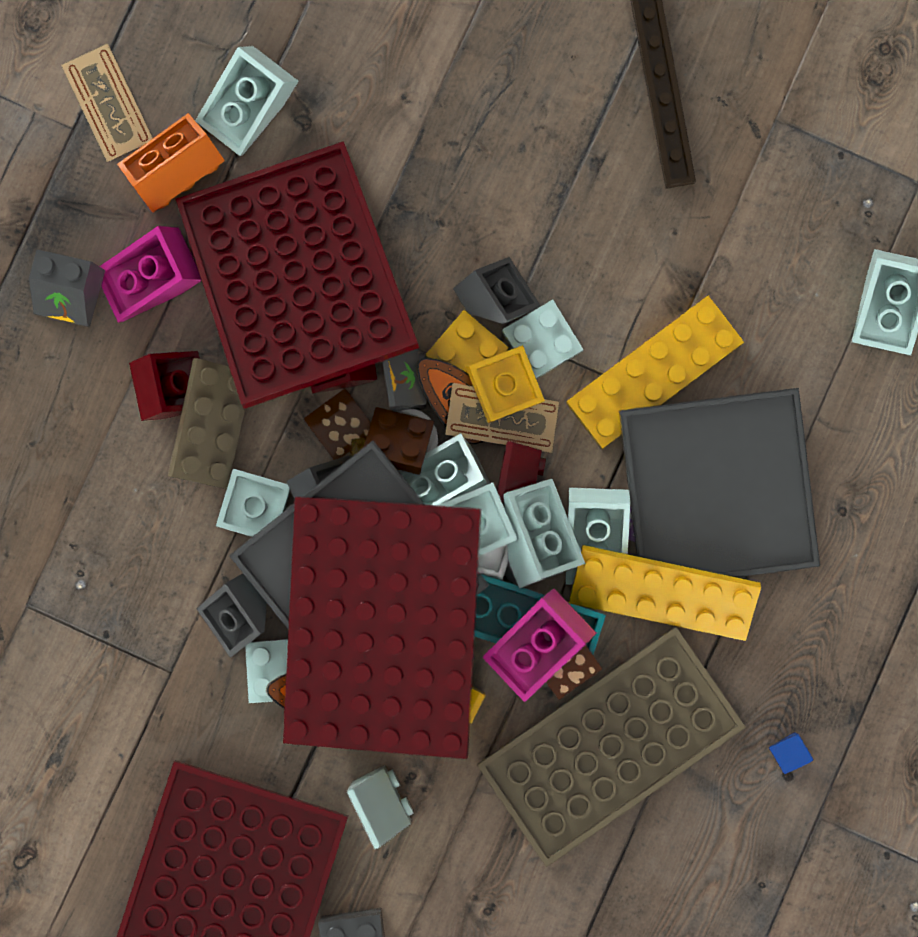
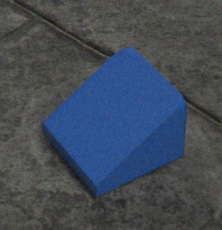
(791, 753)

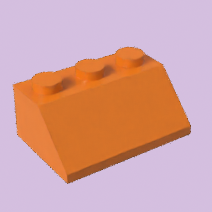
(171, 162)

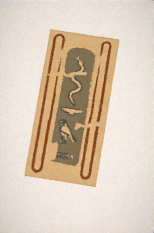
(107, 102)
(528, 427)

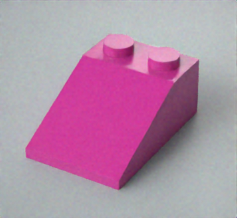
(149, 273)
(539, 644)

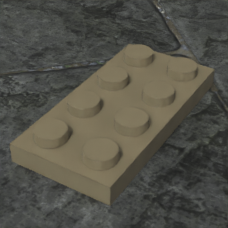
(208, 426)

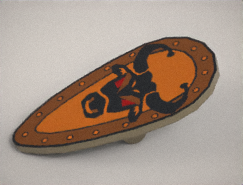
(436, 384)

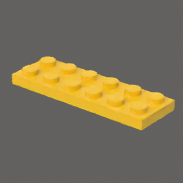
(655, 370)
(665, 593)

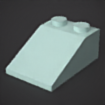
(245, 99)
(889, 304)
(448, 472)
(599, 520)
(543, 534)
(380, 805)

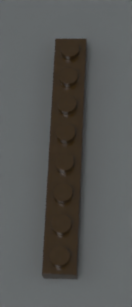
(663, 93)

